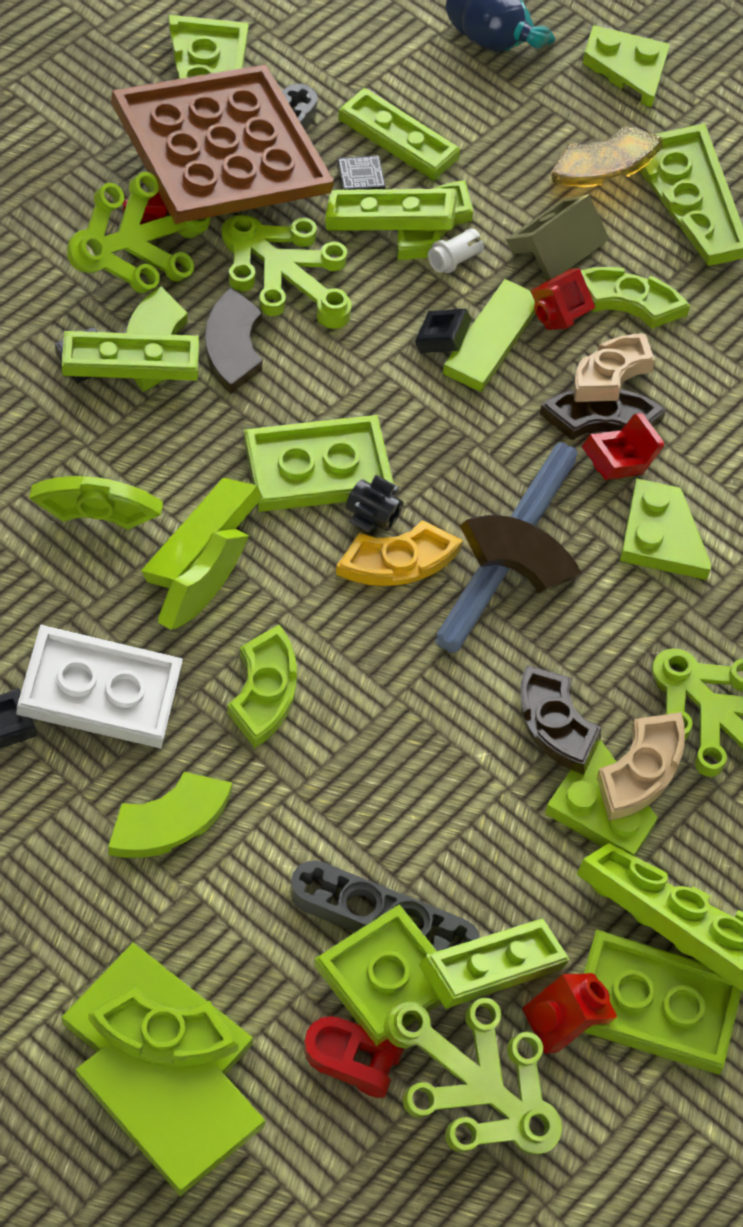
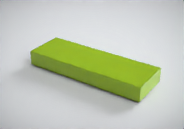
(399, 134)
(391, 209)
(491, 336)
(130, 355)
(219, 511)
(493, 963)

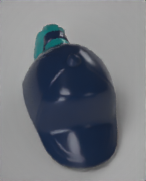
(497, 24)

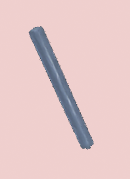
(488, 578)

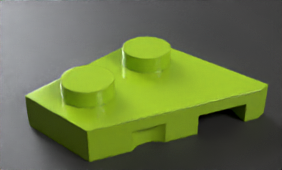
(627, 60)
(582, 809)

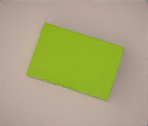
(315, 460)
(158, 984)
(663, 1002)
(175, 1115)

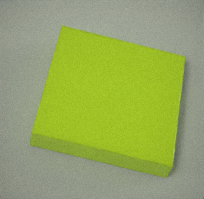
(379, 971)

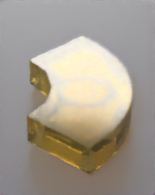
(618, 155)

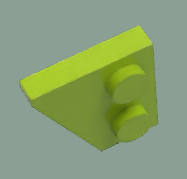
(663, 532)

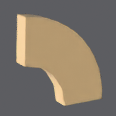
(605, 370)
(646, 768)

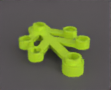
(247, 236)
(131, 238)
(715, 709)
(481, 1081)

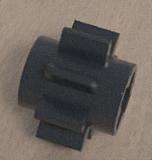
(374, 505)

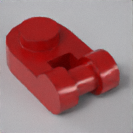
(332, 1048)

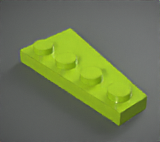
(206, 45)
(696, 193)
(674, 912)

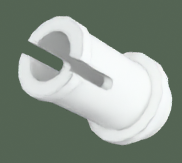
(447, 254)

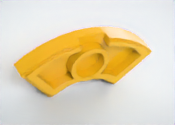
(398, 558)

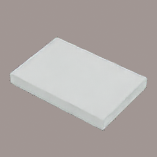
(99, 686)

